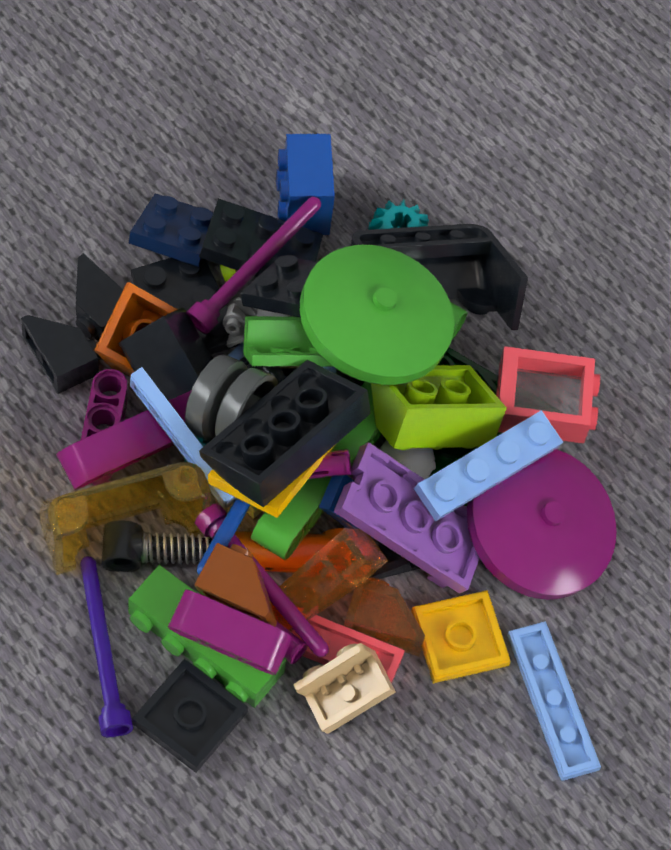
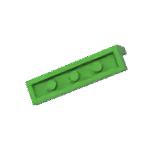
(278, 342)

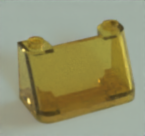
(174, 488)

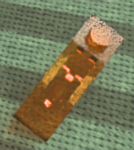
(332, 573)

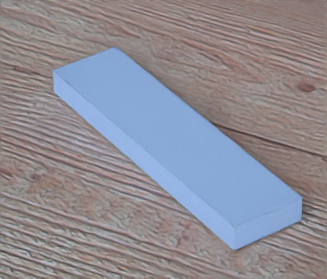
(174, 427)
(553, 701)

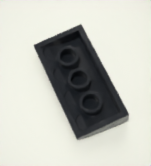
(286, 431)

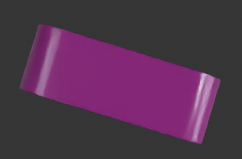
(104, 408)
(230, 632)

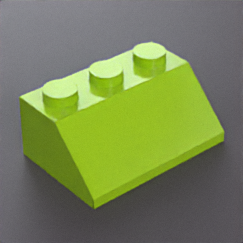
(438, 410)

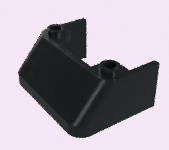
(464, 261)

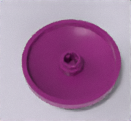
(545, 528)

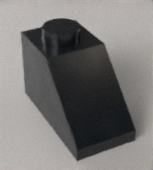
(94, 298)
(61, 351)

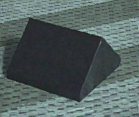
(169, 353)

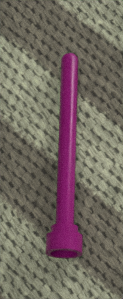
(205, 314)
(208, 523)

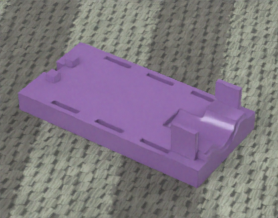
(391, 512)

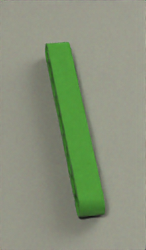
(287, 531)

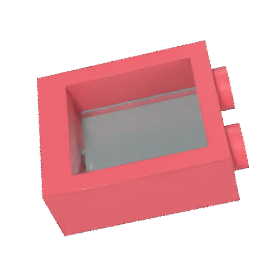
(550, 383)

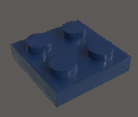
(172, 229)

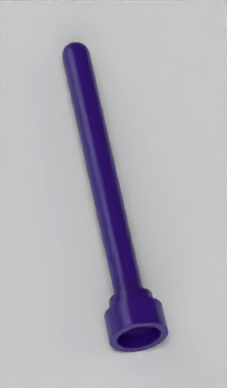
(114, 717)

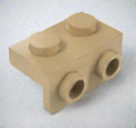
(345, 686)

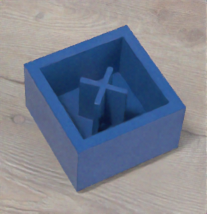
(303, 173)

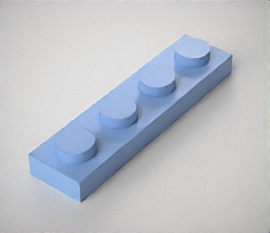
(488, 465)

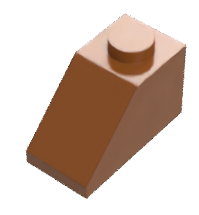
(236, 582)

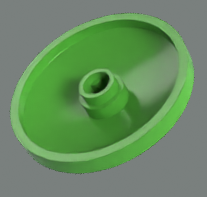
(376, 314)

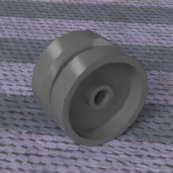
(223, 394)

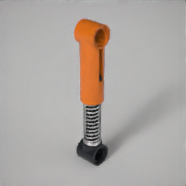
(128, 547)

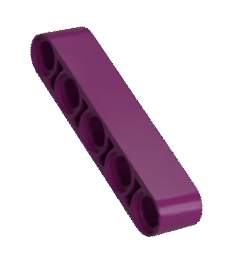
(117, 446)

